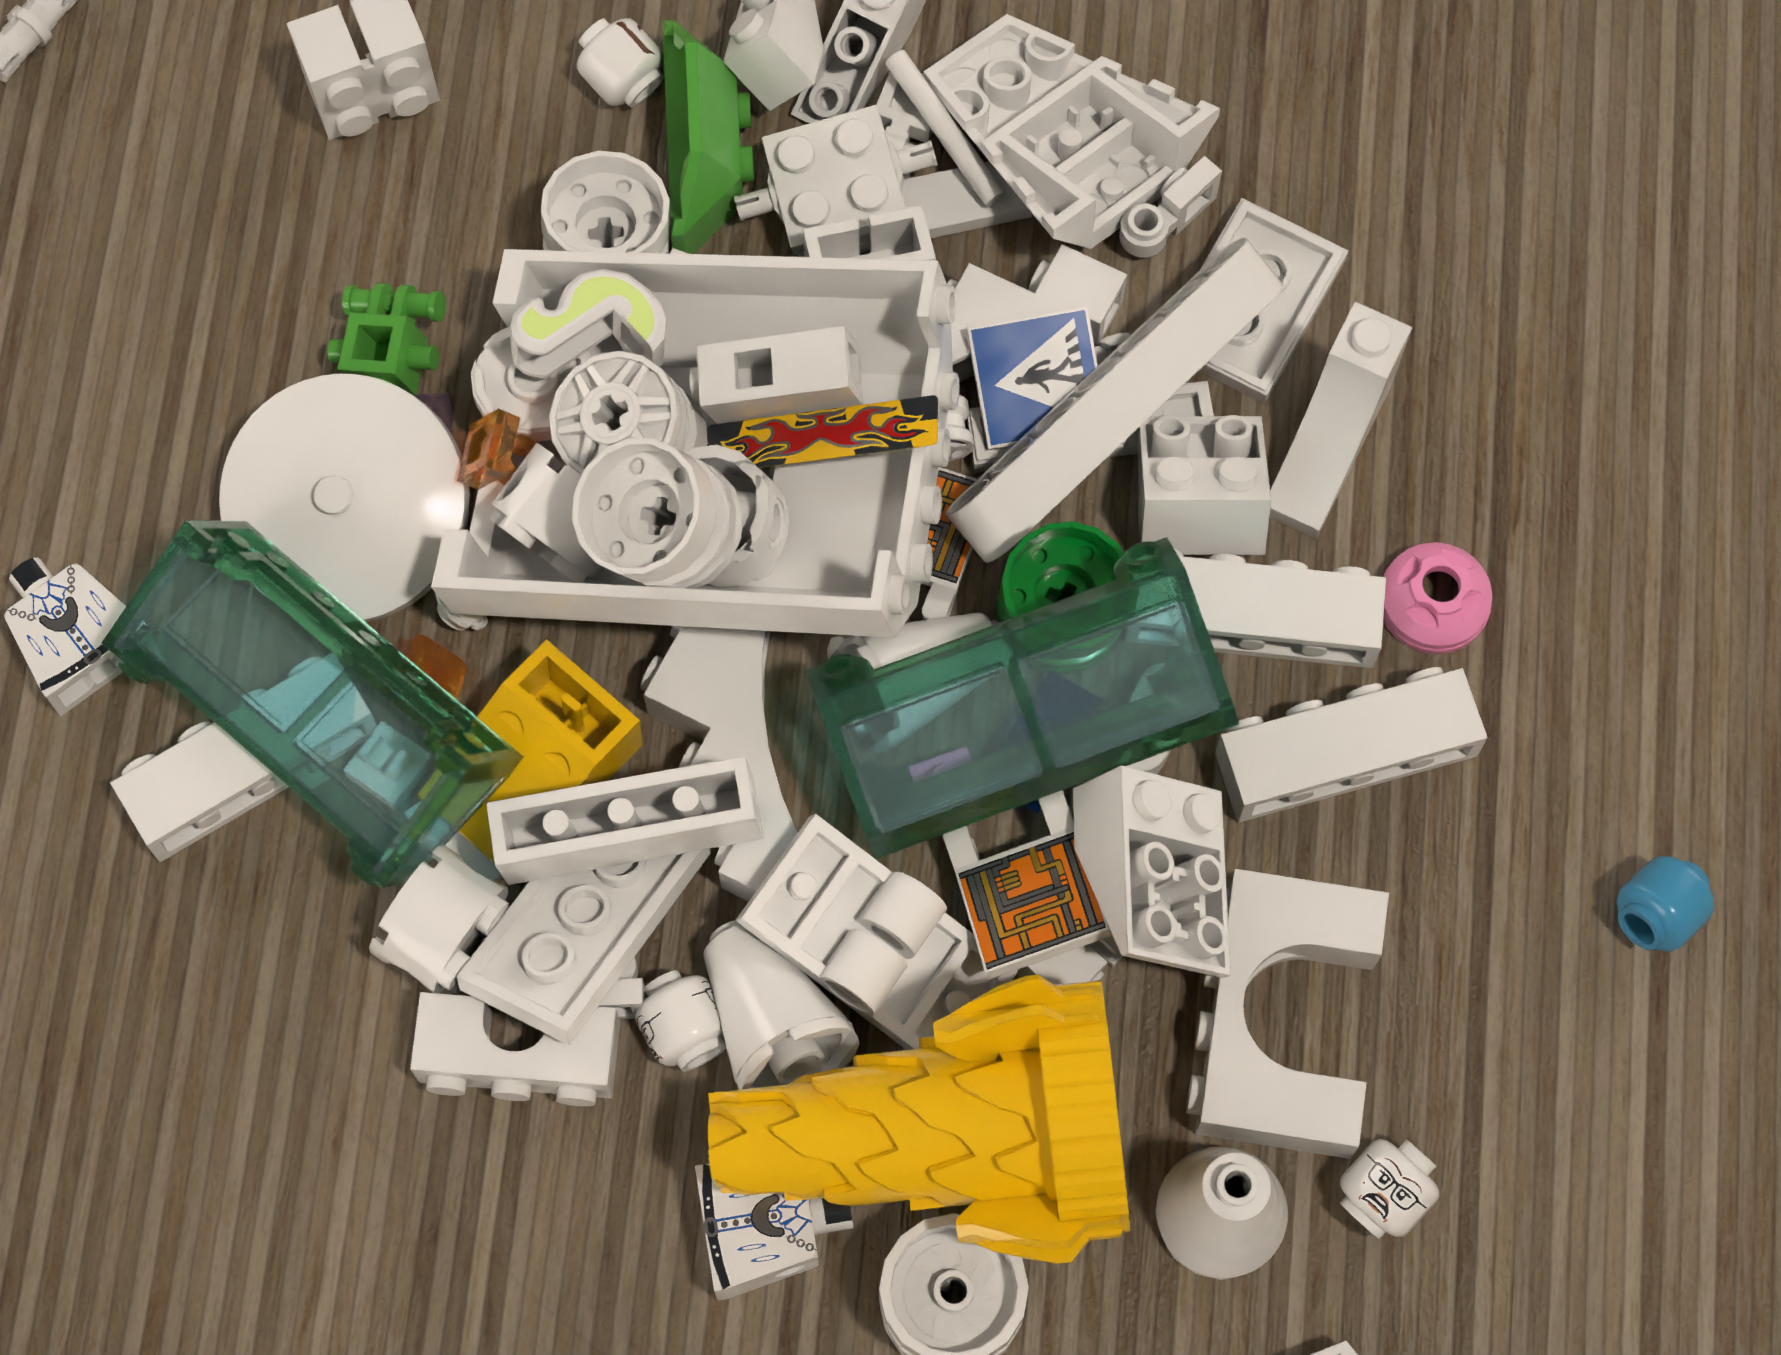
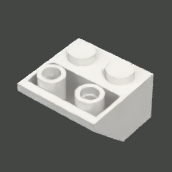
(1204, 484)

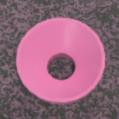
(1431, 624)

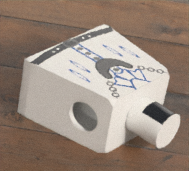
(62, 630)
(761, 1235)

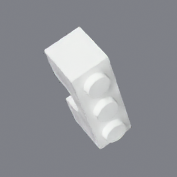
(456, 1052)

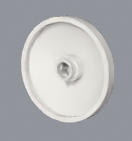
(349, 487)

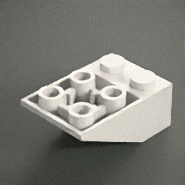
(1156, 866)

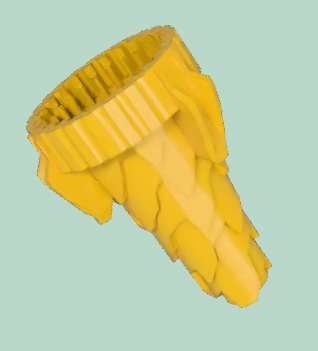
(989, 1113)

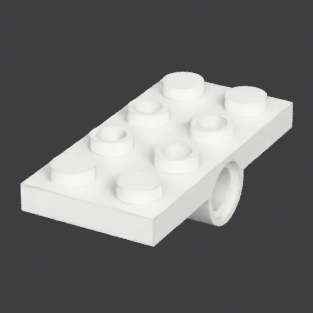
(867, 934)

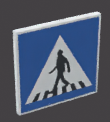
(1028, 368)

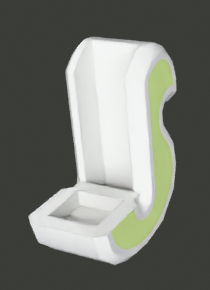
(587, 314)

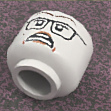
(681, 1021)
(1389, 1188)

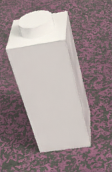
(778, 375)

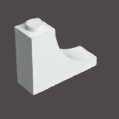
(1338, 418)

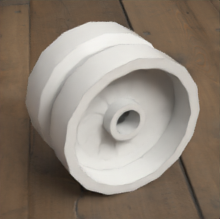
(929, 1262)

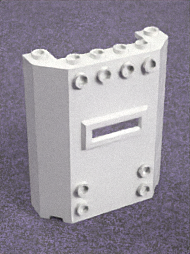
(853, 520)

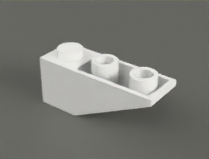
(775, 48)
(856, 55)

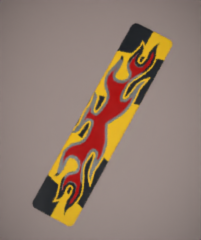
(832, 432)

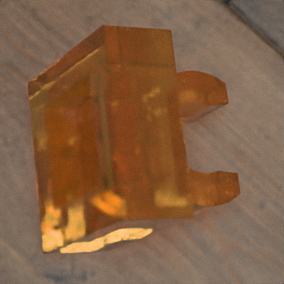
(490, 449)

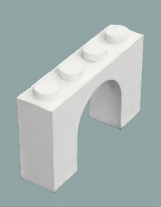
(1241, 1088)

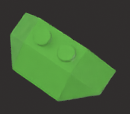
(702, 138)

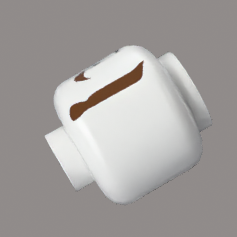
(620, 62)

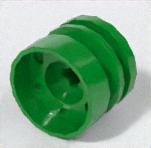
(1054, 566)

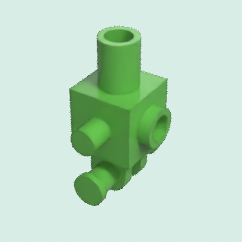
(383, 334)

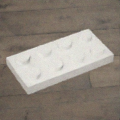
(573, 940)

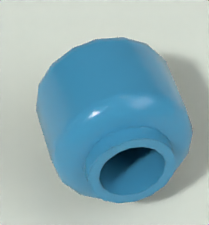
(1665, 904)

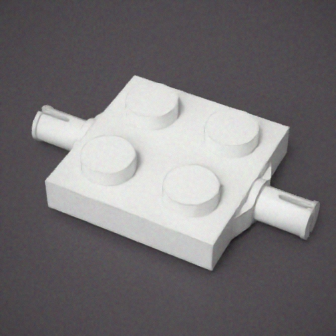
(833, 173)

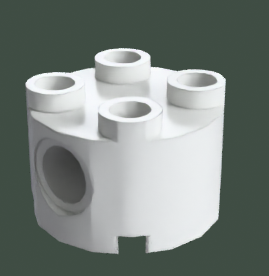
(540, 506)
(763, 519)
(439, 920)

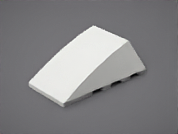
(1067, 128)

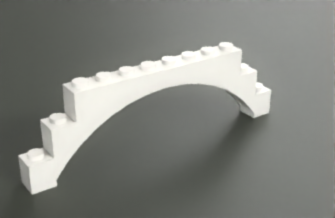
(716, 676)

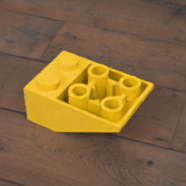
(561, 726)

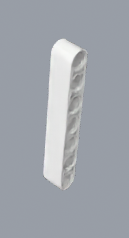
(1114, 400)

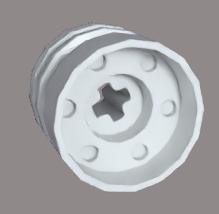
(605, 203)
(623, 386)
(628, 501)

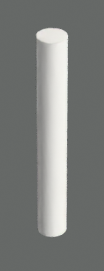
(945, 128)

